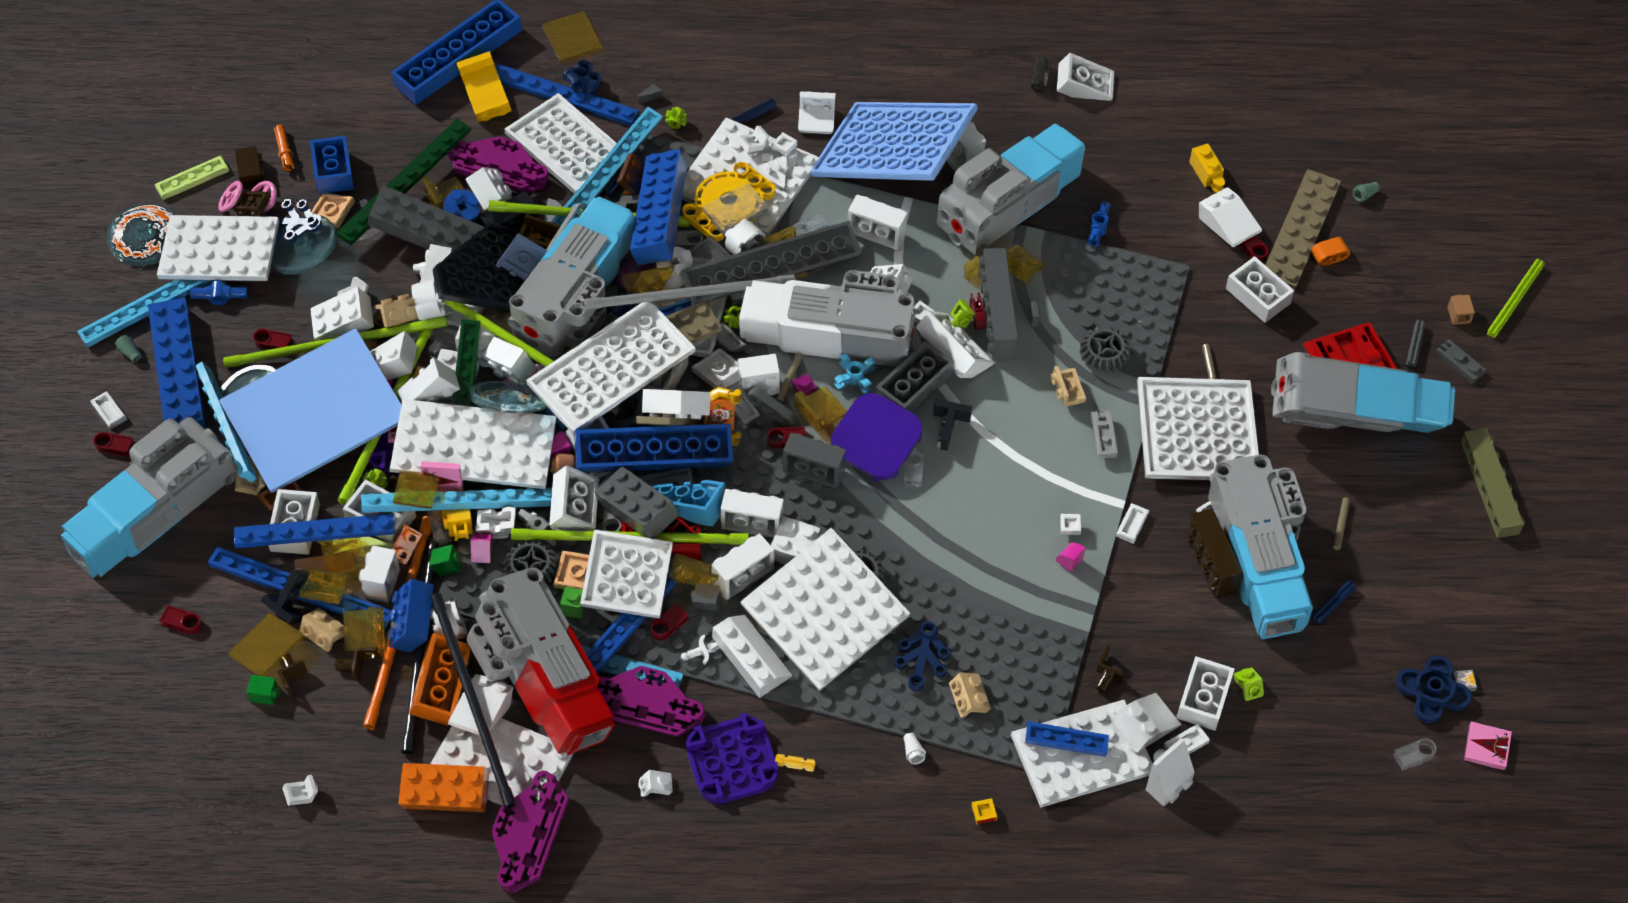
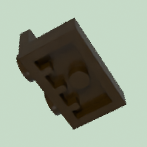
(252, 203)

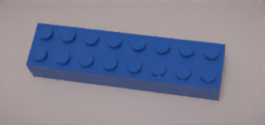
(438, 62)
(658, 207)
(176, 361)
(653, 448)

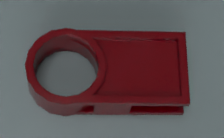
(1252, 244)
(977, 307)
(275, 340)
(785, 433)
(118, 444)
(176, 618)
(672, 619)

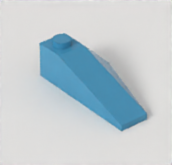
(696, 502)

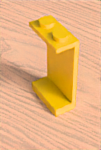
(484, 87)

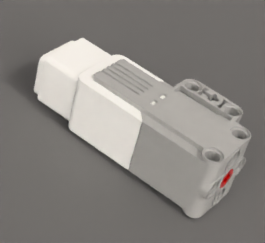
(832, 320)

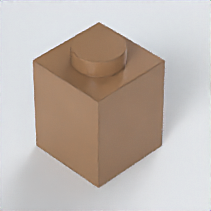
(1460, 309)

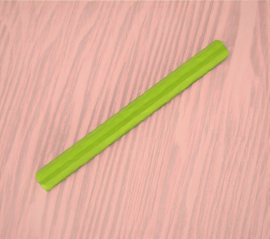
(1515, 298)

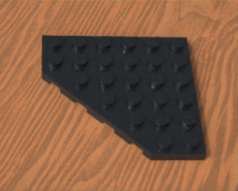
(472, 274)

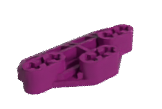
(503, 155)
(650, 699)
(524, 831)

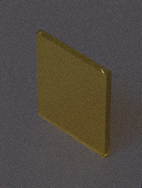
(571, 36)
(265, 645)

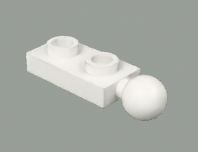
(1194, 739)

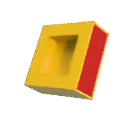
(984, 811)

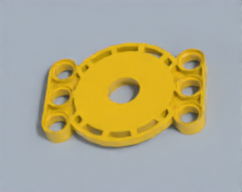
(719, 188)

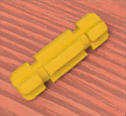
(795, 762)

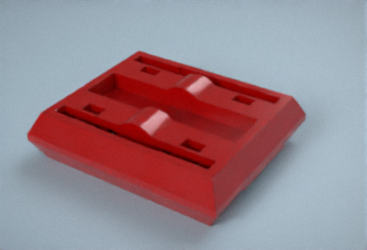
(1350, 346)

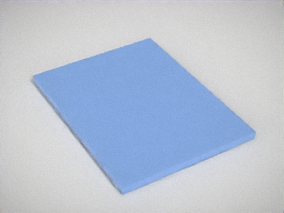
(894, 140)
(313, 410)

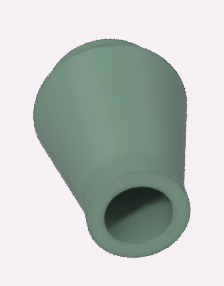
(1365, 191)
(128, 348)

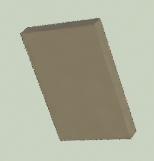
(666, 421)

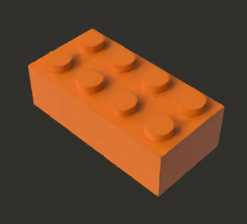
(438, 682)
(444, 787)

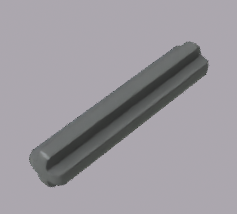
(1415, 343)

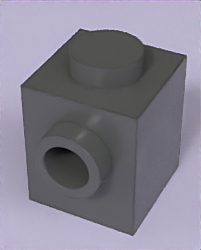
(707, 597)

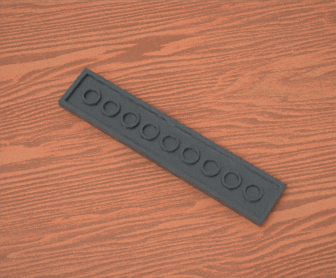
(776, 259)

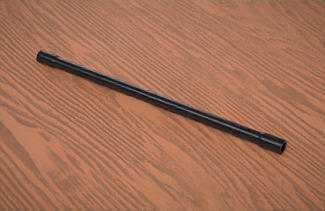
(409, 733)
(504, 790)

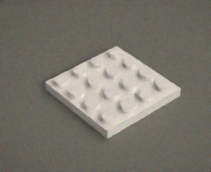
(626, 574)

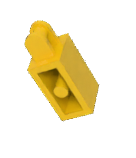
(1207, 167)
(458, 523)

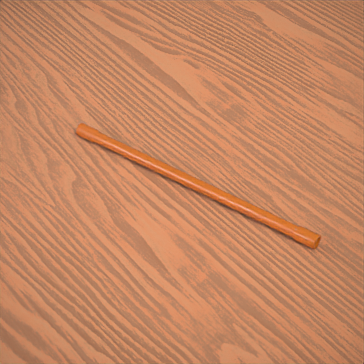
(373, 710)

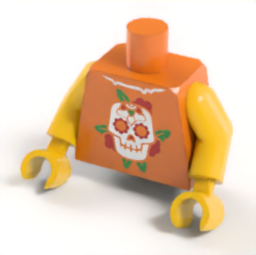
(722, 409)

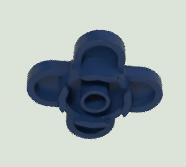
(1433, 689)

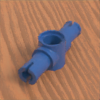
(1099, 224)
(218, 292)

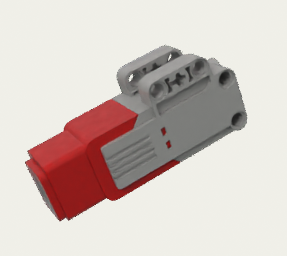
(536, 648)

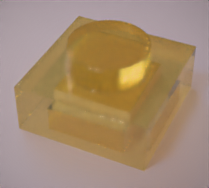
(971, 268)

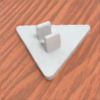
(774, 171)

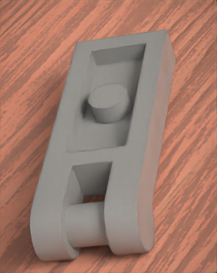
(1104, 434)

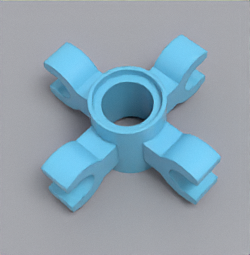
(855, 379)

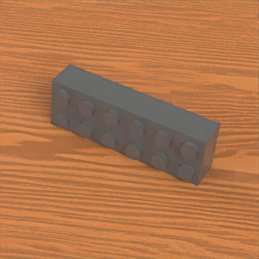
(419, 221)
(998, 304)

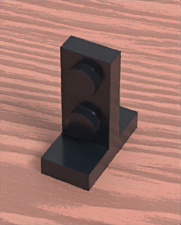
(950, 412)
(283, 603)

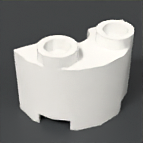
(496, 522)

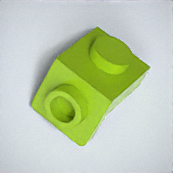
(962, 314)
(1250, 683)

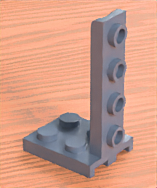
(521, 257)

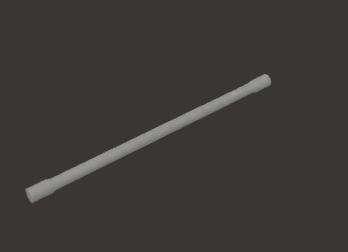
(597, 303)

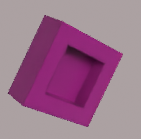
(804, 384)

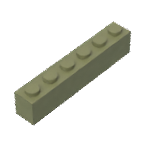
(1492, 483)

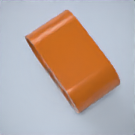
(1330, 251)

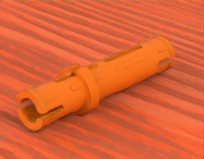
(285, 153)

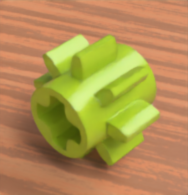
(676, 117)
(732, 317)
(376, 477)

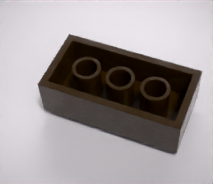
(1213, 553)

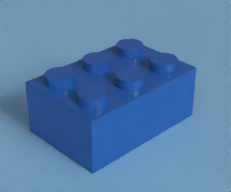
(331, 164)
(410, 615)

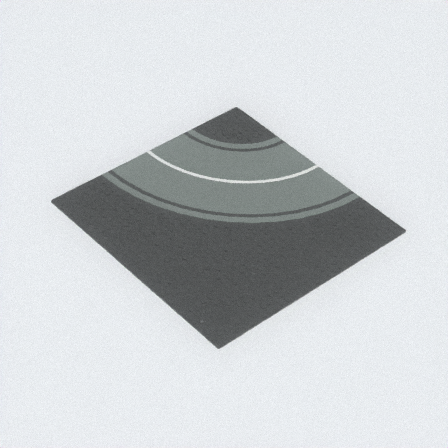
(985, 525)

